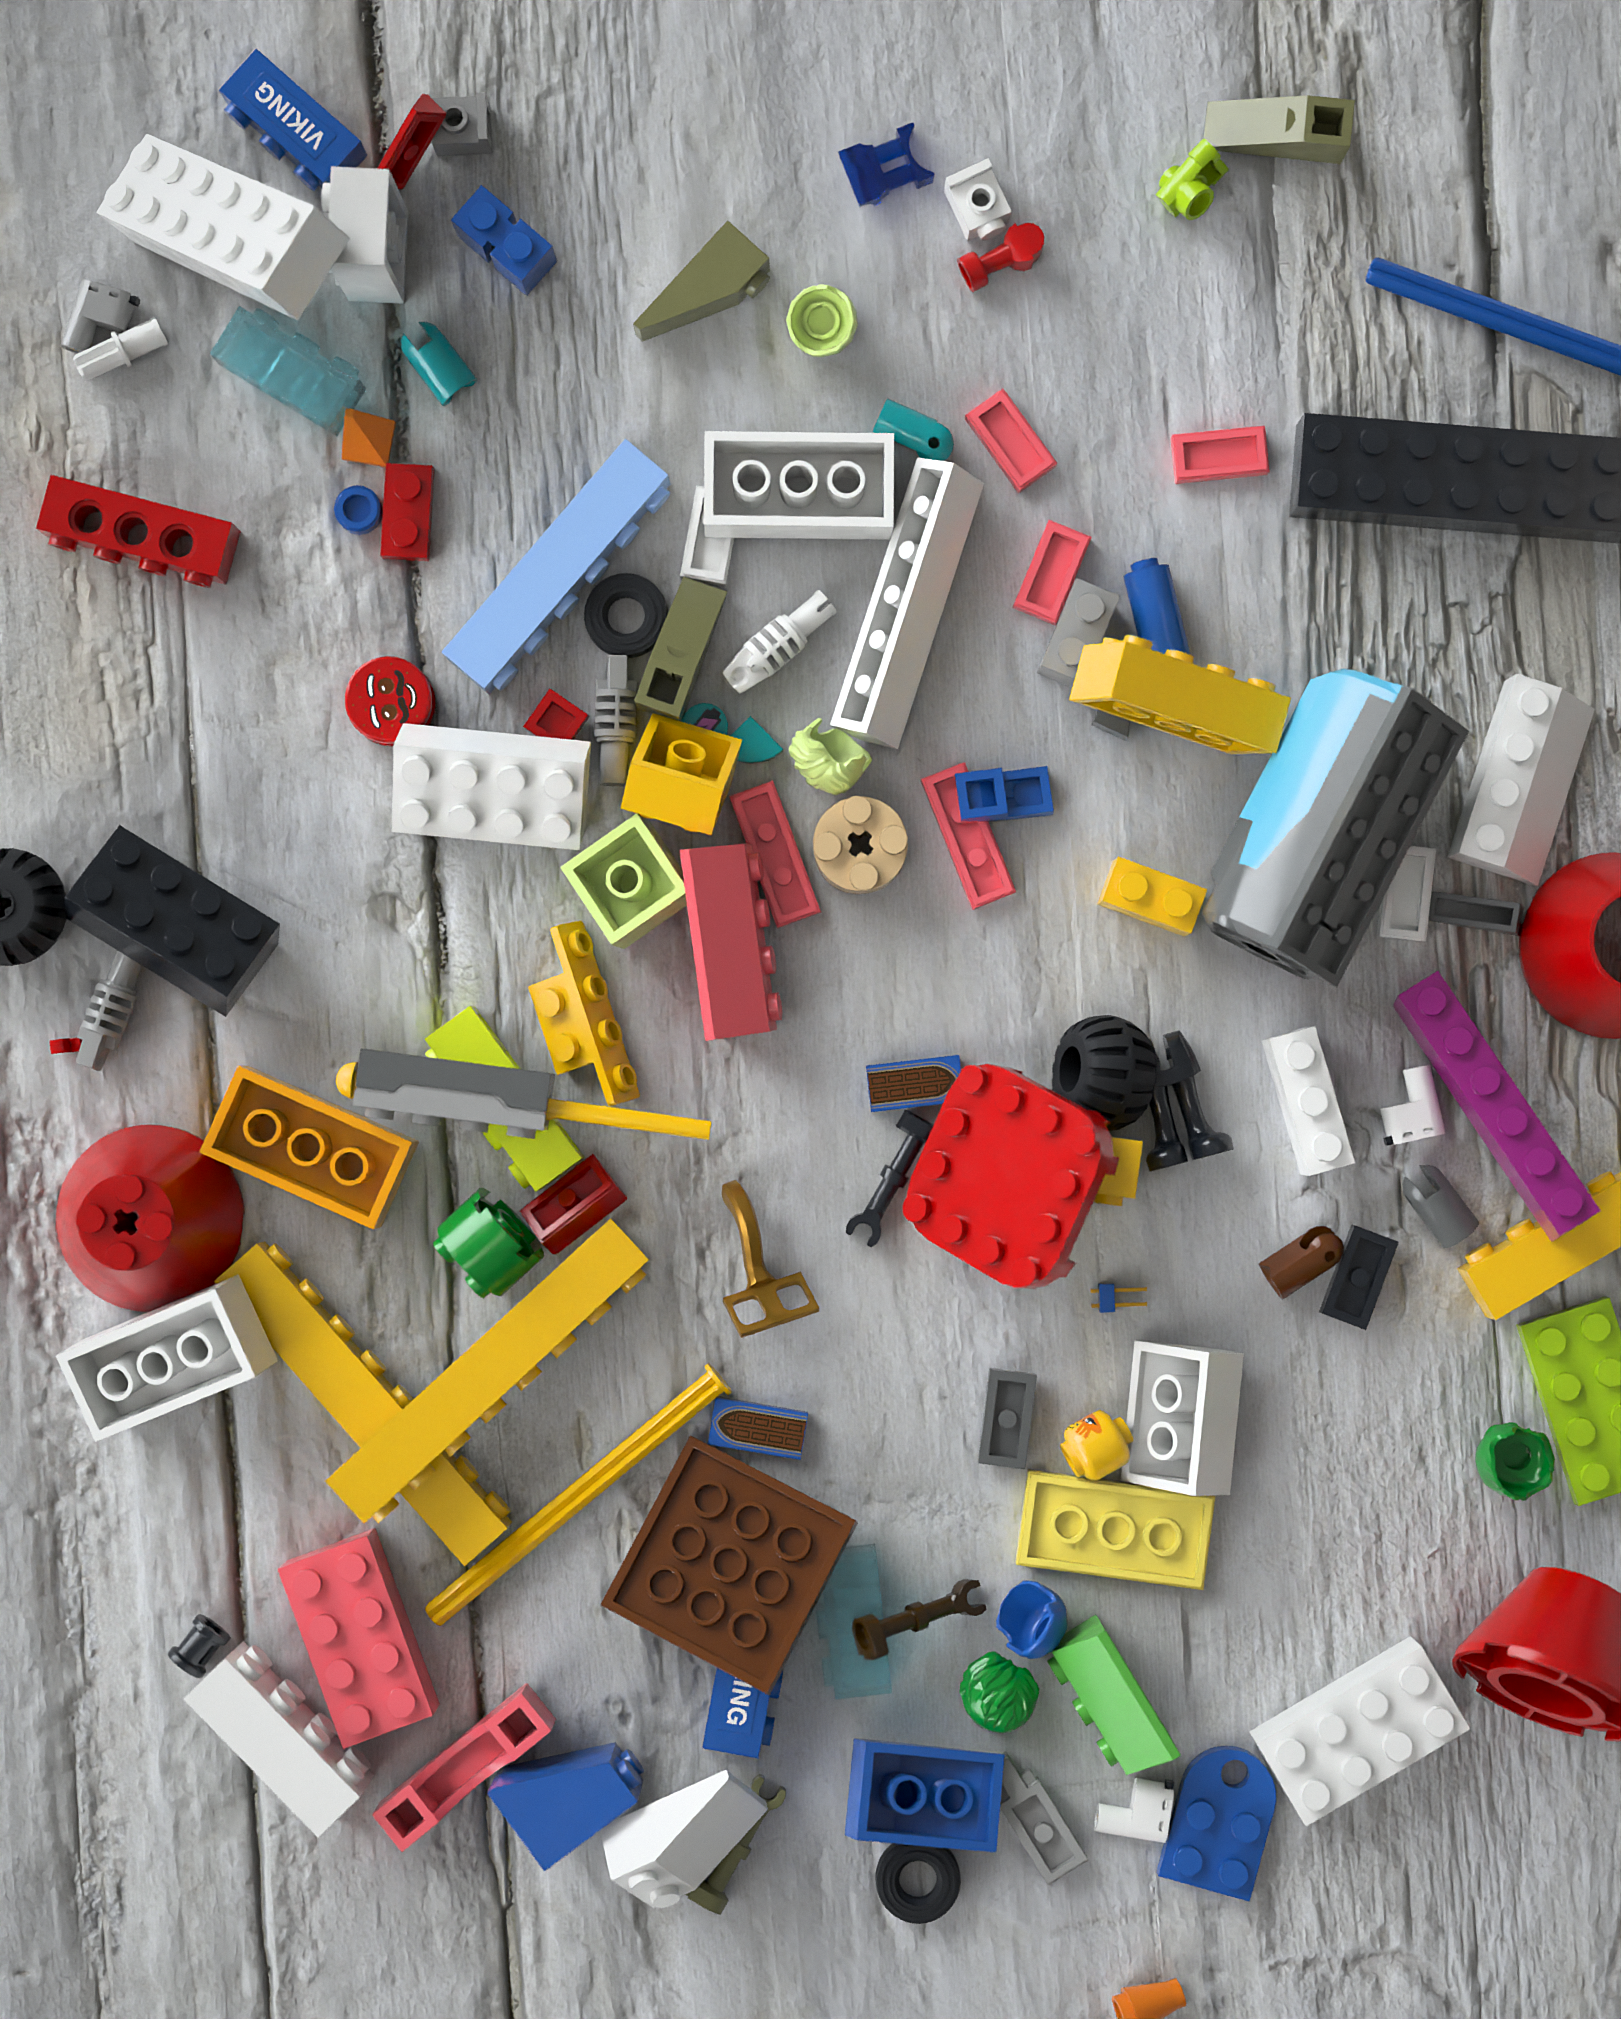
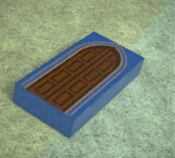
(911, 1082)
(758, 1428)

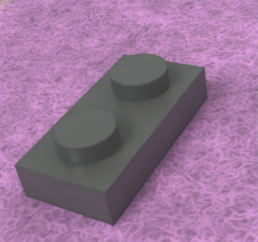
(1007, 1418)

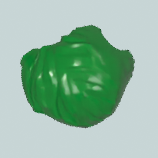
(1515, 1461)
(998, 1693)

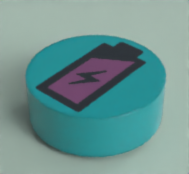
(708, 717)

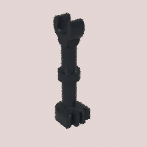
(893, 1175)

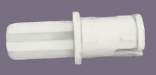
(120, 349)

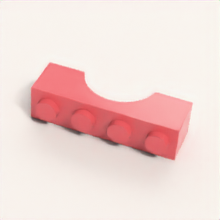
(463, 1765)

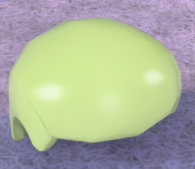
(822, 320)

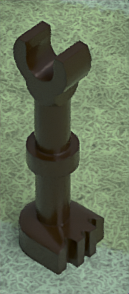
(871, 1633)

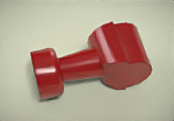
(1019, 251)

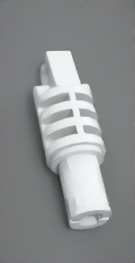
(776, 644)

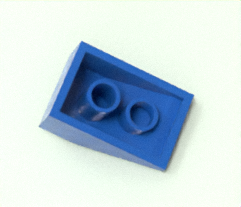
(924, 1795)

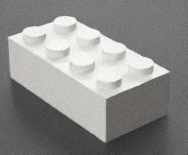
(798, 485)
(490, 786)
(167, 1358)
(1359, 1730)
(281, 1737)

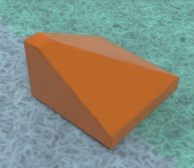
(367, 438)

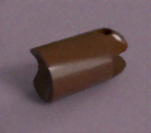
(1302, 1260)

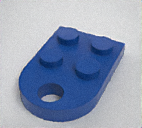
(1219, 1826)

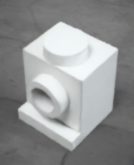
(975, 220)

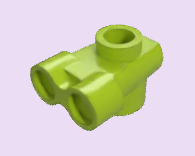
(1186, 187)

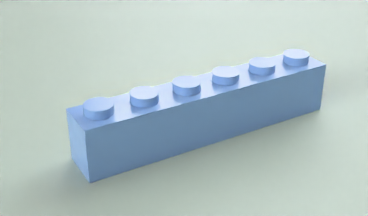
(558, 567)

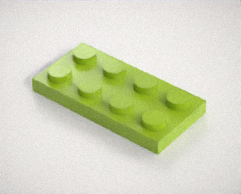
(1579, 1386)

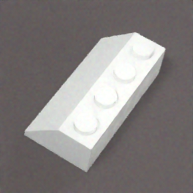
(1522, 779)

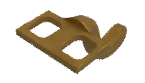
(761, 1283)

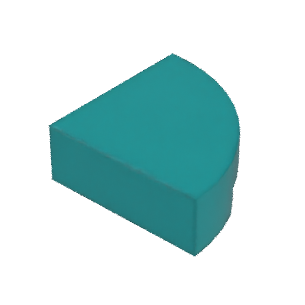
(756, 743)

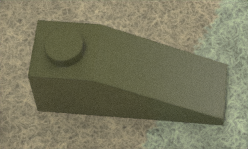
(710, 283)

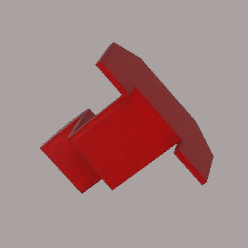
(65, 1045)

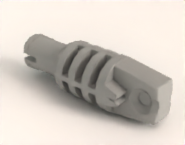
(615, 720)
(108, 1013)

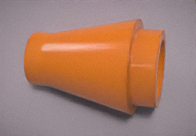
(1149, 2000)

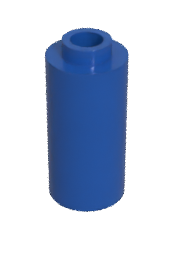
(1156, 606)

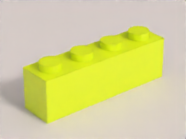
(535, 1160)

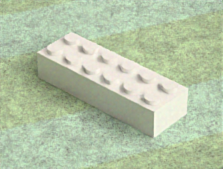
(223, 225)

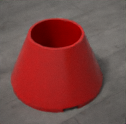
(1560, 950)
(1551, 1653)

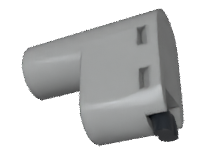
(97, 307)

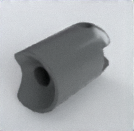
(1443, 1211)

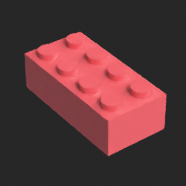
(359, 1638)

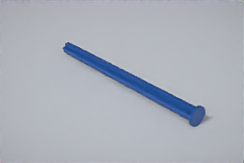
(1495, 315)

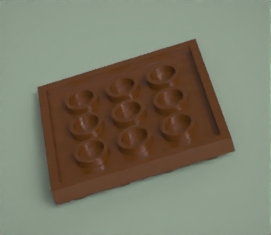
(729, 1564)

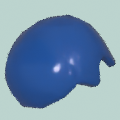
(1032, 1619)

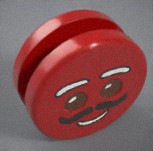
(385, 696)

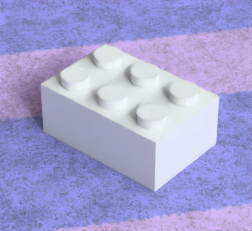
(376, 219)

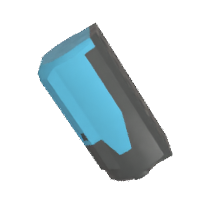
(1330, 822)

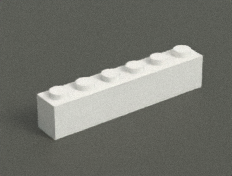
(907, 602)

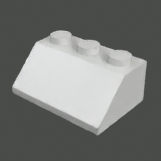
(1183, 1417)

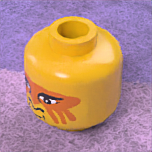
(1096, 1445)

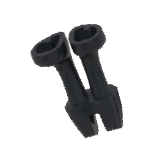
(1201, 1138)

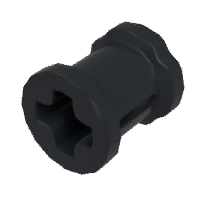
(199, 1646)

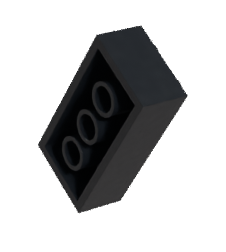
(172, 920)

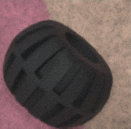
(36, 910)
(1106, 1068)

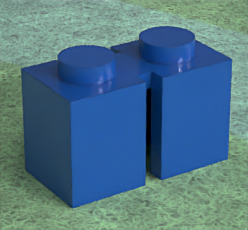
(518, 251)

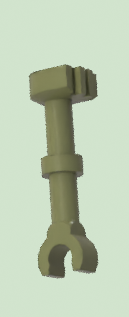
(710, 1893)

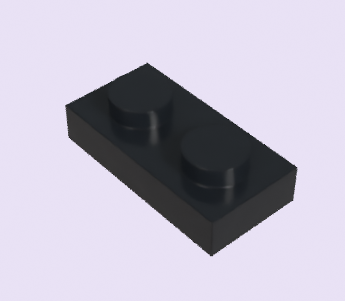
(1358, 1277)

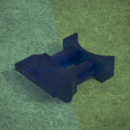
(866, 175)

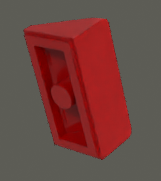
(412, 139)
(573, 1205)

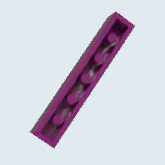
(1495, 1106)

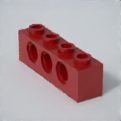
(70, 502)

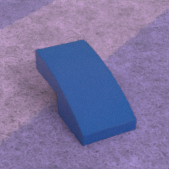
(1004, 795)

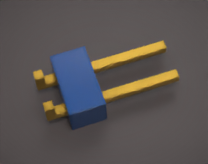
(1106, 1297)

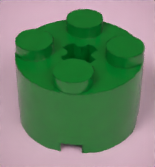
(487, 1244)

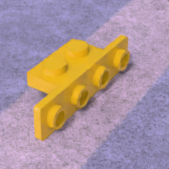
(580, 1019)

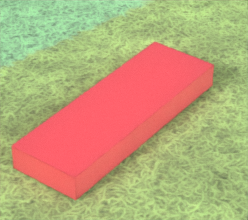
(770, 834)
(968, 842)

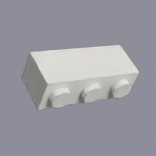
(1308, 1101)

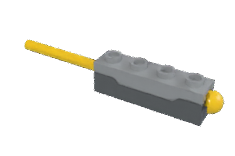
(483, 1097)

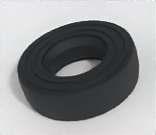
(608, 592)
(912, 1908)

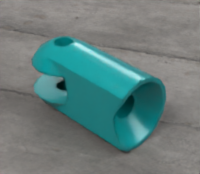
(438, 364)
(914, 431)

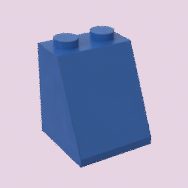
(566, 1797)

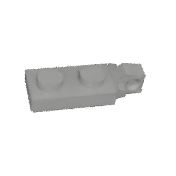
(1039, 1823)

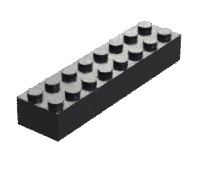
(1457, 478)

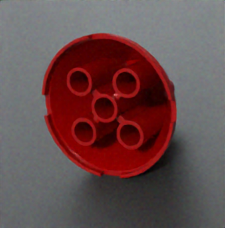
(185, 1208)

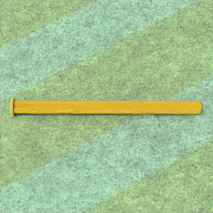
(577, 1496)

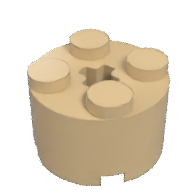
(857, 818)

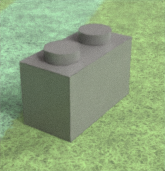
(1080, 624)

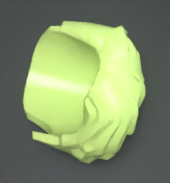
(828, 759)

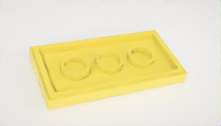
(1114, 1530)

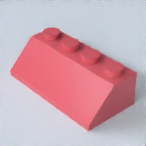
(730, 940)

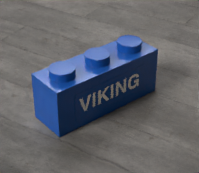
(289, 121)
(738, 1717)

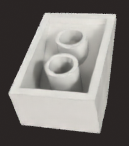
(680, 1838)

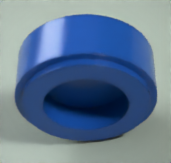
(358, 510)

